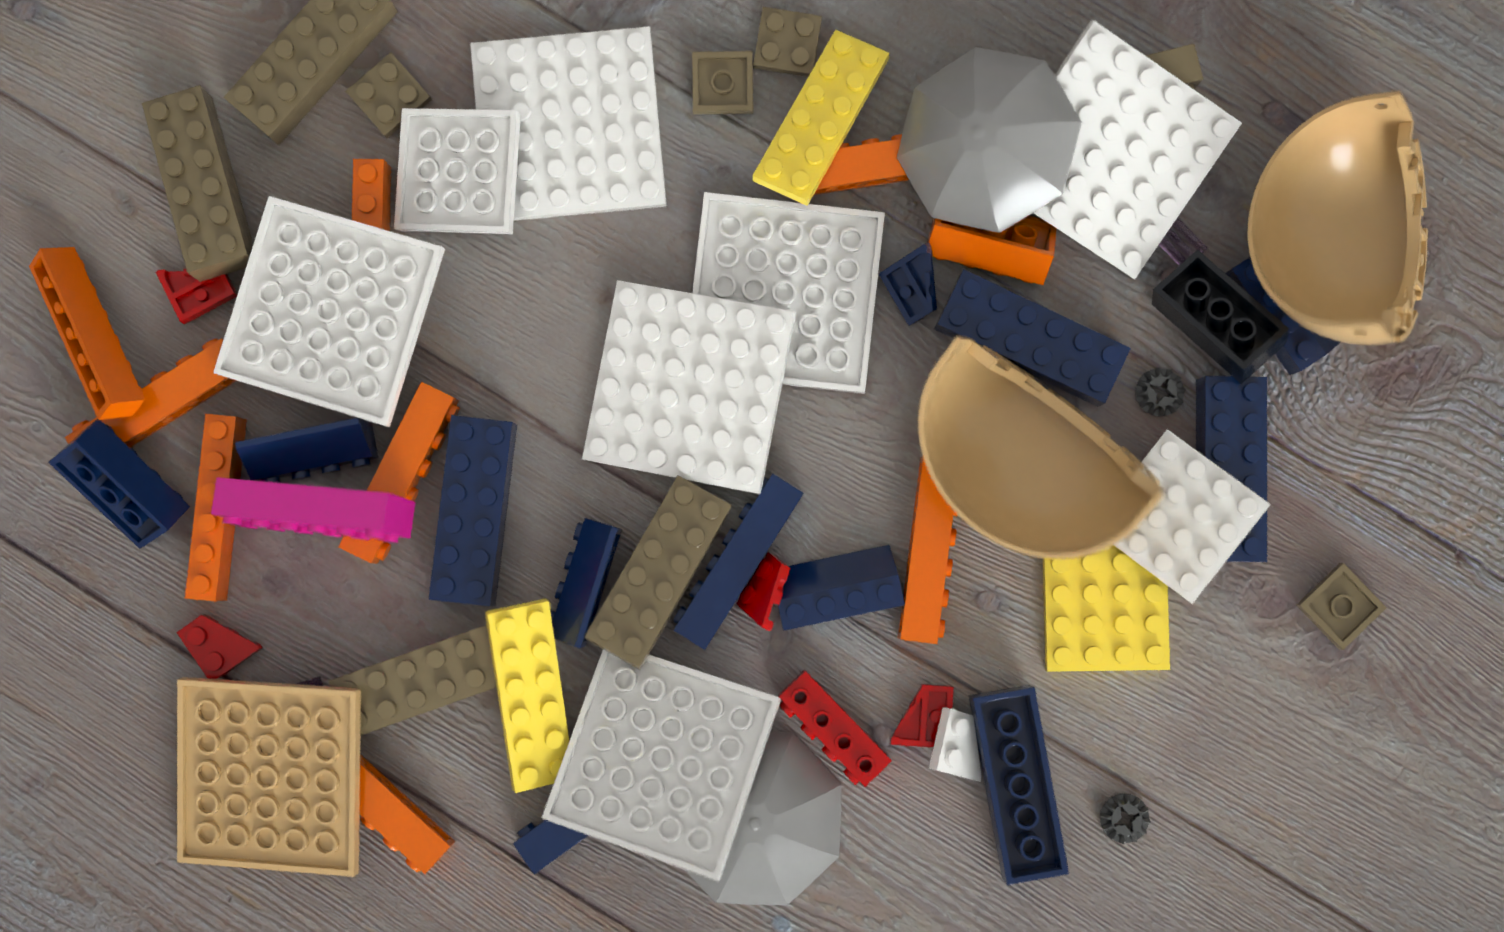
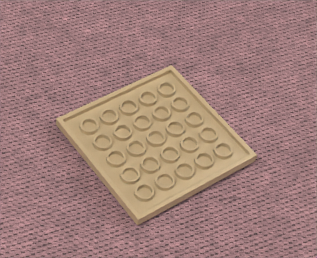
(268, 776)

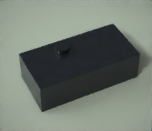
(1219, 316)

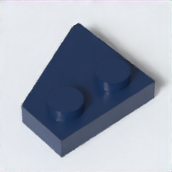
(912, 284)

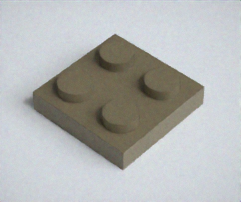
(787, 41)
(722, 82)
(385, 92)
(1341, 606)

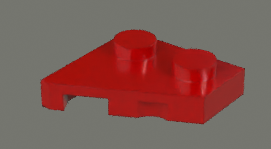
(195, 298)
(764, 590)
(216, 647)
(922, 717)

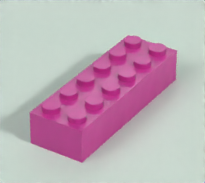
(313, 509)

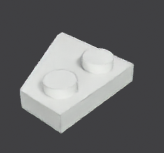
(956, 746)

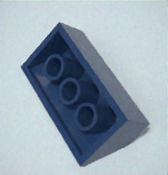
(1302, 345)
(309, 450)
(119, 484)
(584, 582)
(840, 588)

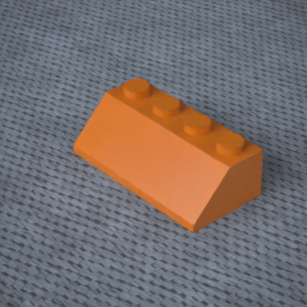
(1017, 252)

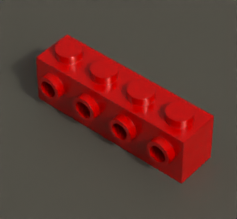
(834, 728)

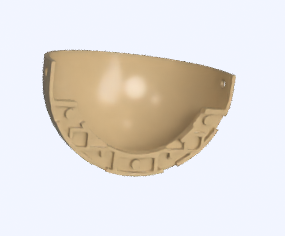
(1342, 222)
(1026, 459)

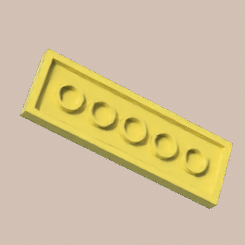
(821, 117)
(528, 692)

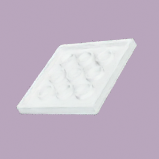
(457, 170)
(1194, 522)

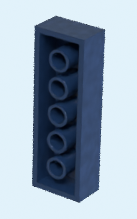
(1033, 338)
(1234, 437)
(473, 511)
(1018, 784)

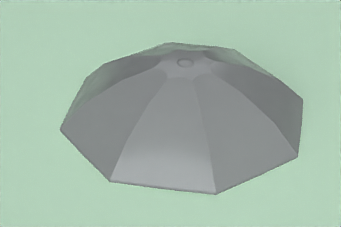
(989, 139)
(785, 829)

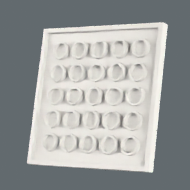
(583, 121)
(1137, 151)
(804, 262)
(329, 311)
(689, 386)
(662, 761)

